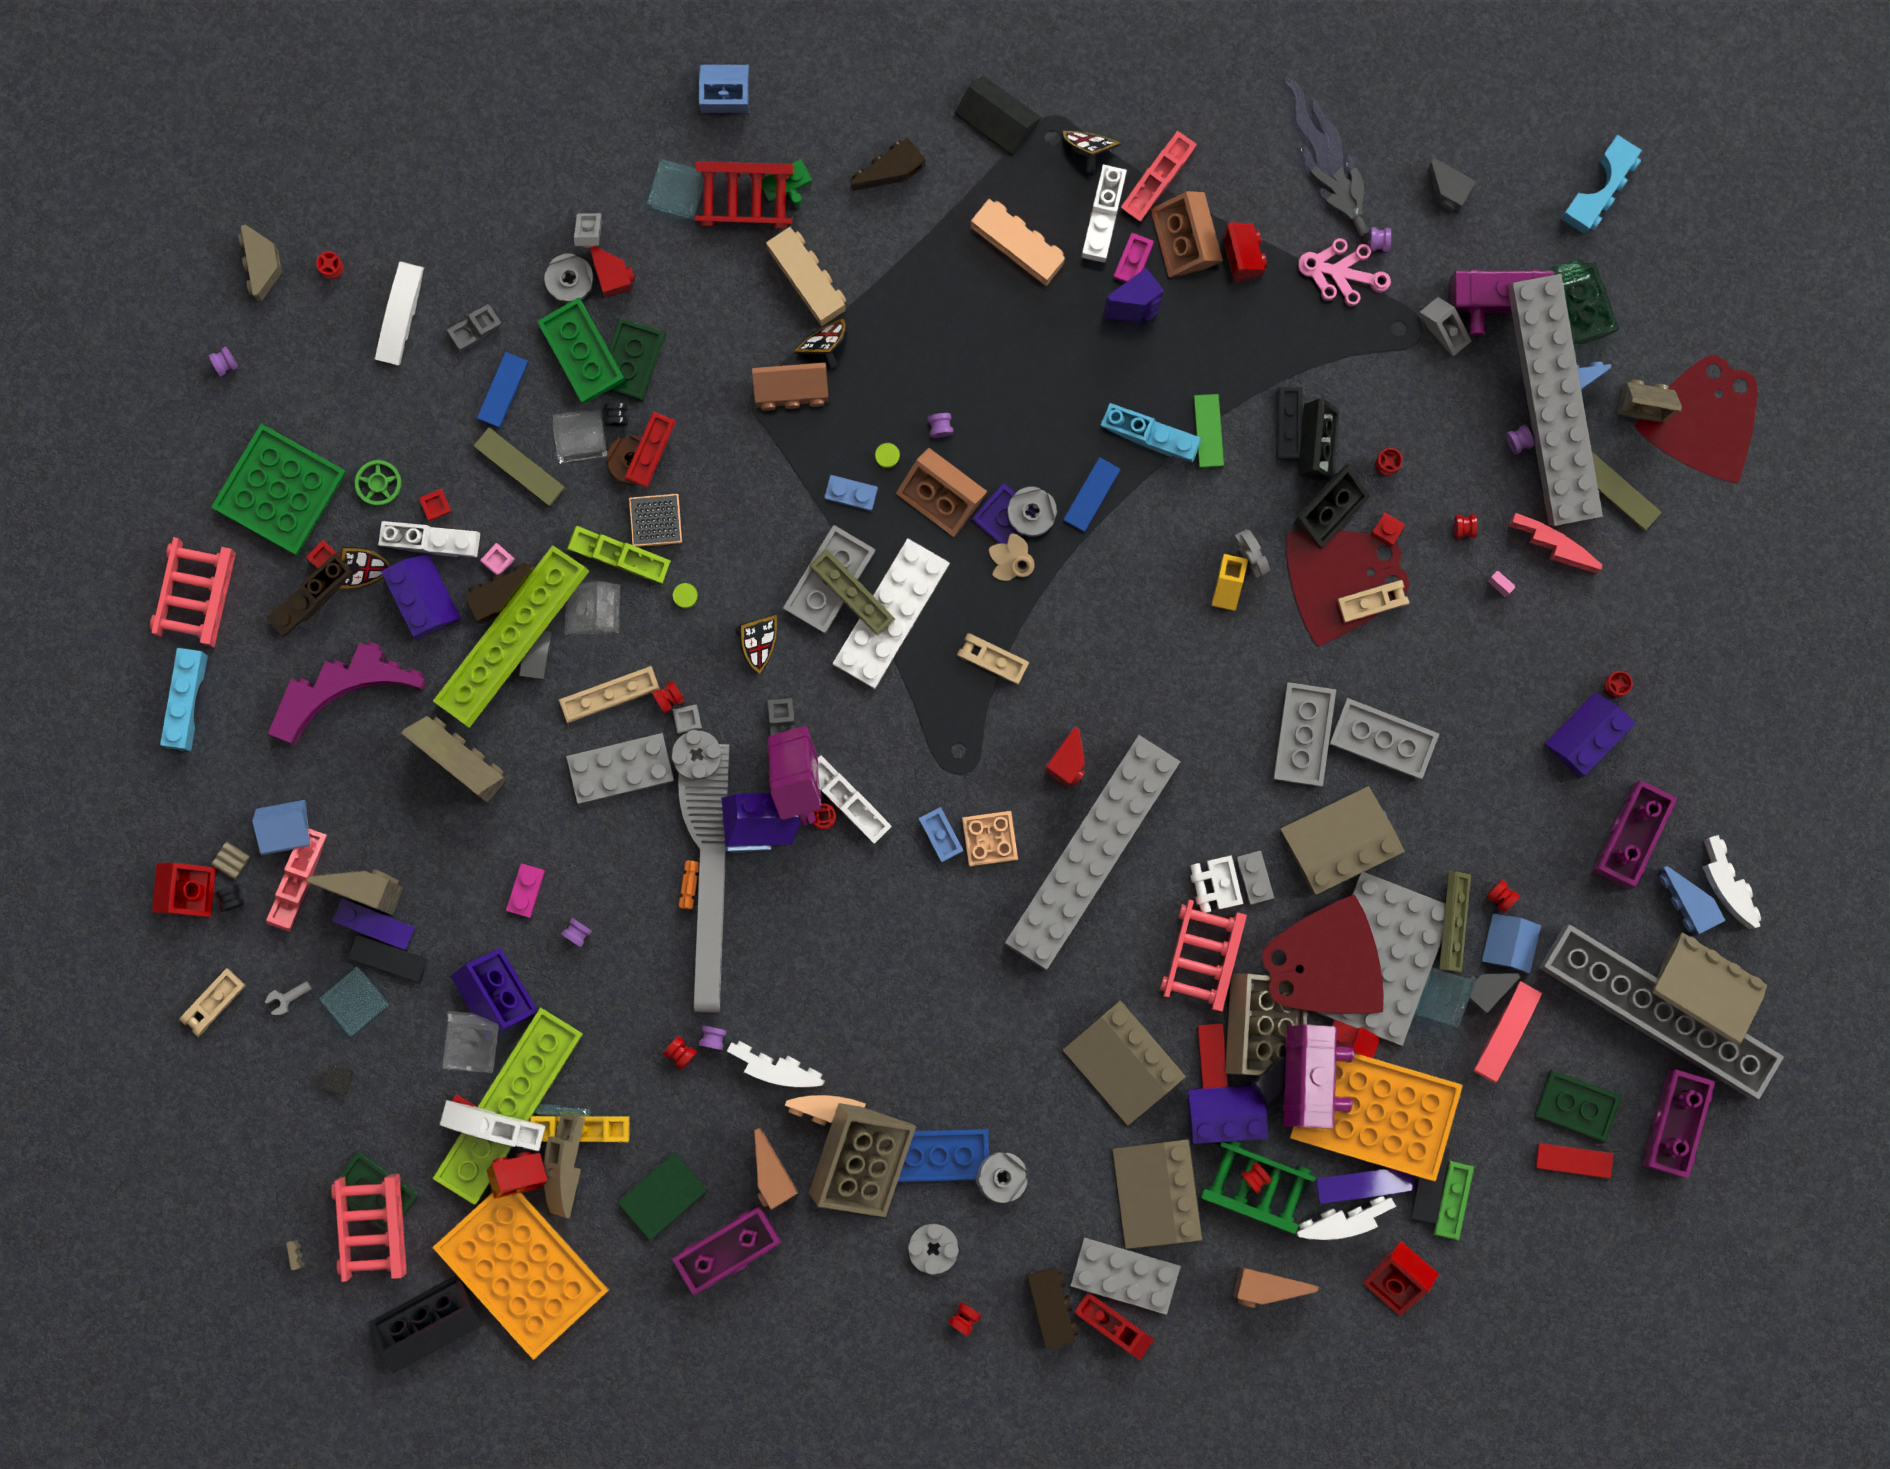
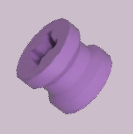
(1380, 239)
(223, 361)
(940, 425)
(1520, 439)
(576, 932)
(712, 1037)

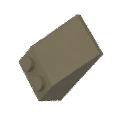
(1648, 402)

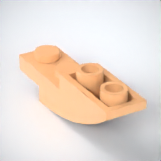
(820, 1107)

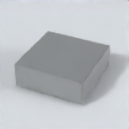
(687, 719)

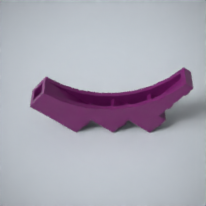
(366, 669)

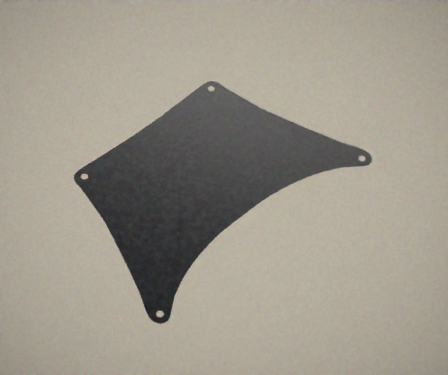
(1028, 392)

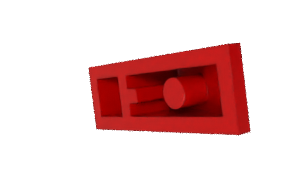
(1114, 1326)

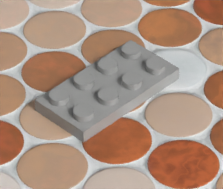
(812, 598)
(1304, 734)
(1384, 739)
(620, 768)
(1125, 1276)

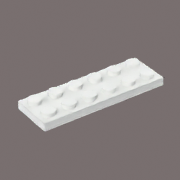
(904, 596)

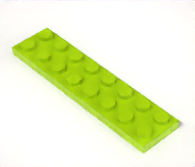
(511, 636)
(514, 1094)

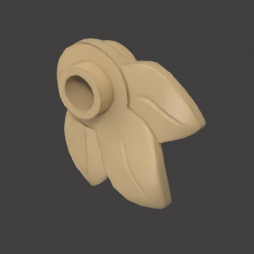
(1008, 556)

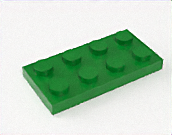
(581, 350)

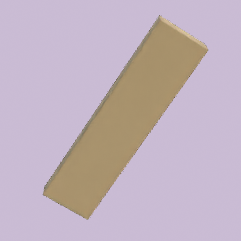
(609, 694)

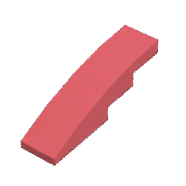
(1159, 176)
(1563, 548)
(294, 884)
(1507, 1032)

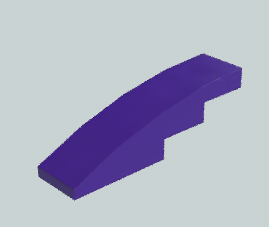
(1363, 1185)

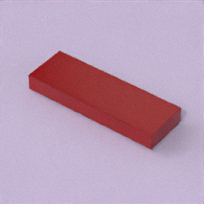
(650, 449)
(1212, 1056)
(1574, 1160)

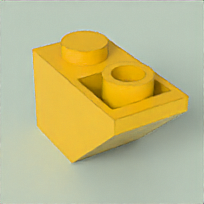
(1229, 582)

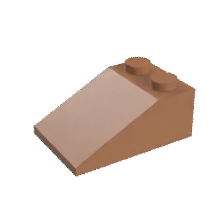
(772, 1177)
(1265, 1288)

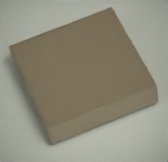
(231, 860)
(295, 1255)

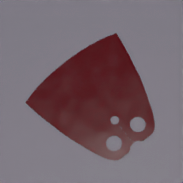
(1708, 430)
(1333, 572)
(1337, 960)

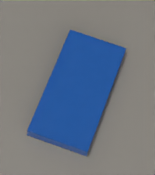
(945, 1155)

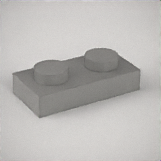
(588, 230)
(1255, 877)

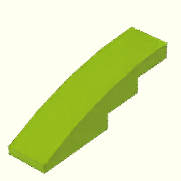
(618, 554)

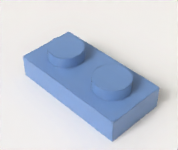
(851, 493)
(941, 834)

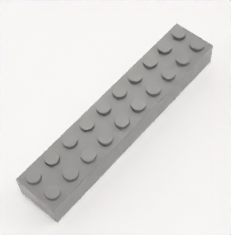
(1554, 400)
(1092, 852)
(1628, 994)

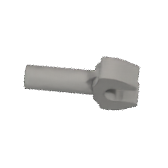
(287, 997)

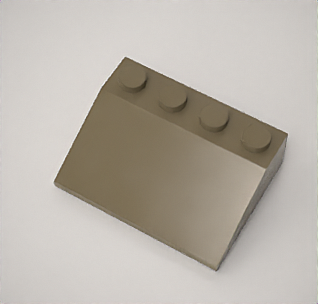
(455, 757)
(1342, 840)
(374, 889)
(1709, 988)
(1257, 1024)
(1124, 1063)
(861, 1161)
(1157, 1194)

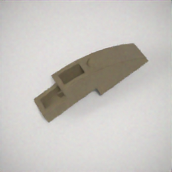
(559, 1165)

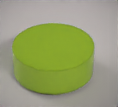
(887, 455)
(685, 595)

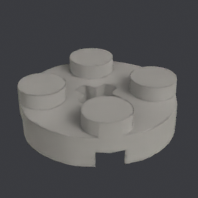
(576, 267)
(1039, 500)
(1250, 550)
(700, 768)
(1015, 1177)
(931, 1263)

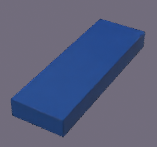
(502, 390)
(1091, 495)

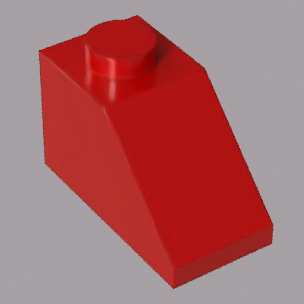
(612, 272)

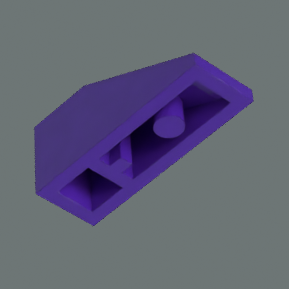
(374, 924)

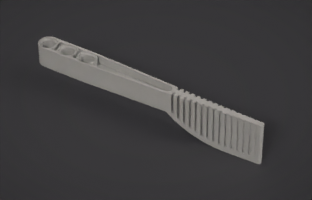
(704, 820)

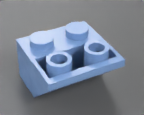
(724, 89)

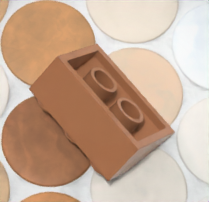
(1186, 234)
(790, 386)
(941, 492)

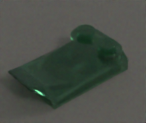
(1586, 301)

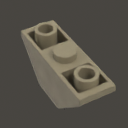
(261, 261)

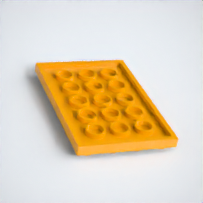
(1395, 1117)
(521, 1270)

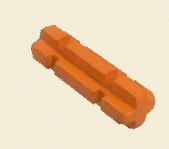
(689, 884)

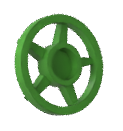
(378, 482)

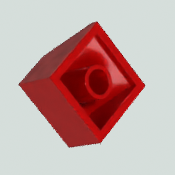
(1243, 251)
(1068, 761)
(183, 889)
(1401, 1278)

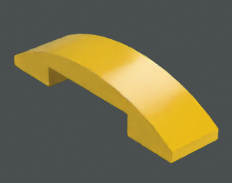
(594, 1128)

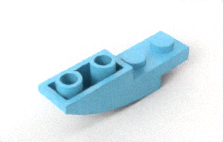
(1150, 433)

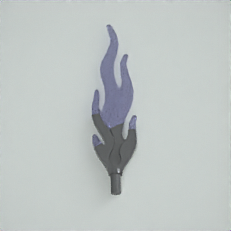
(1329, 170)

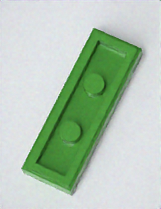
(1209, 429)
(1453, 1200)

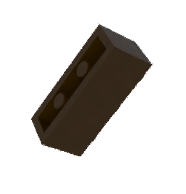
(1052, 1307)

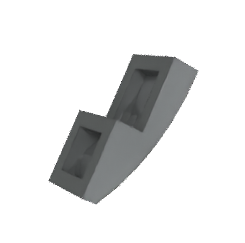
(474, 328)
(535, 661)
(781, 715)

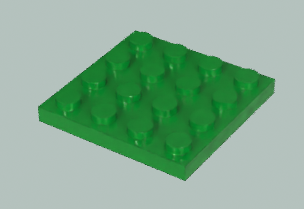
(279, 489)

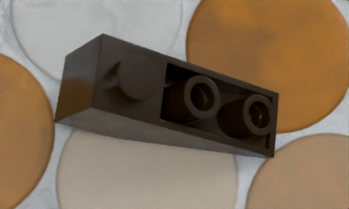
(894, 167)
(491, 599)

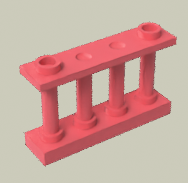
(211, 608)
(1226, 949)
(390, 1213)

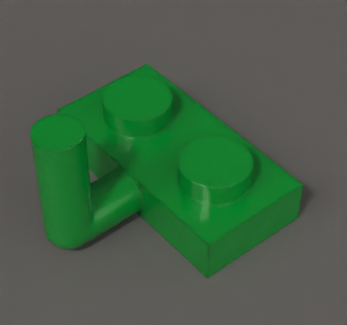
(794, 182)

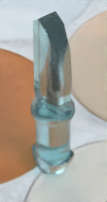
(557, 1110)

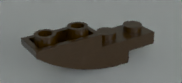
(311, 595)

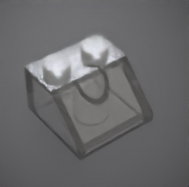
(579, 435)
(593, 609)
(469, 1042)

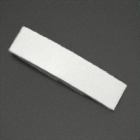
(399, 313)
(851, 802)

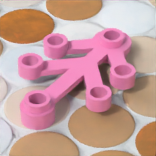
(1340, 271)

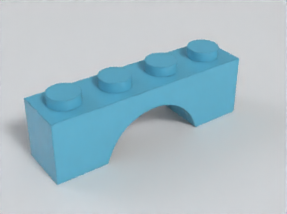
(1586, 207)
(179, 717)

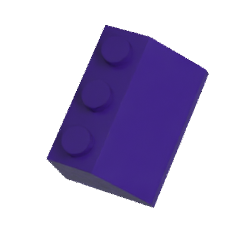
(1135, 299)
(421, 595)
(1589, 734)
(754, 821)
(494, 991)
(1226, 1114)

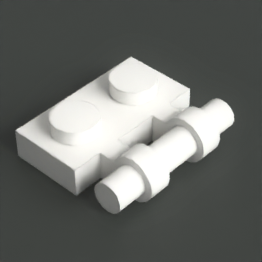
(1223, 881)

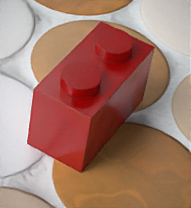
(516, 1174)

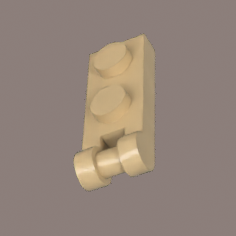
(1372, 601)
(993, 659)
(213, 1001)

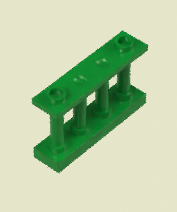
(1262, 1210)

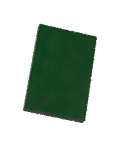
(636, 354)
(1577, 1106)
(365, 1171)
(662, 1196)

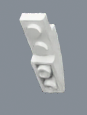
(1104, 213)
(429, 539)
(1733, 895)
(784, 1073)
(492, 1126)
(1336, 1226)

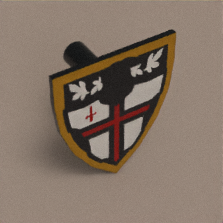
(1088, 146)
(824, 342)
(365, 566)
(758, 641)

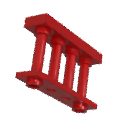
(732, 171)

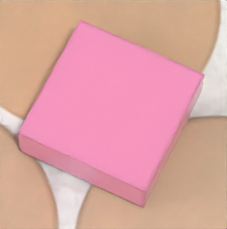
(497, 559)
(1501, 583)

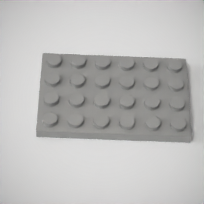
(1407, 940)

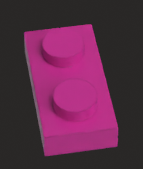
(1133, 257)
(525, 890)

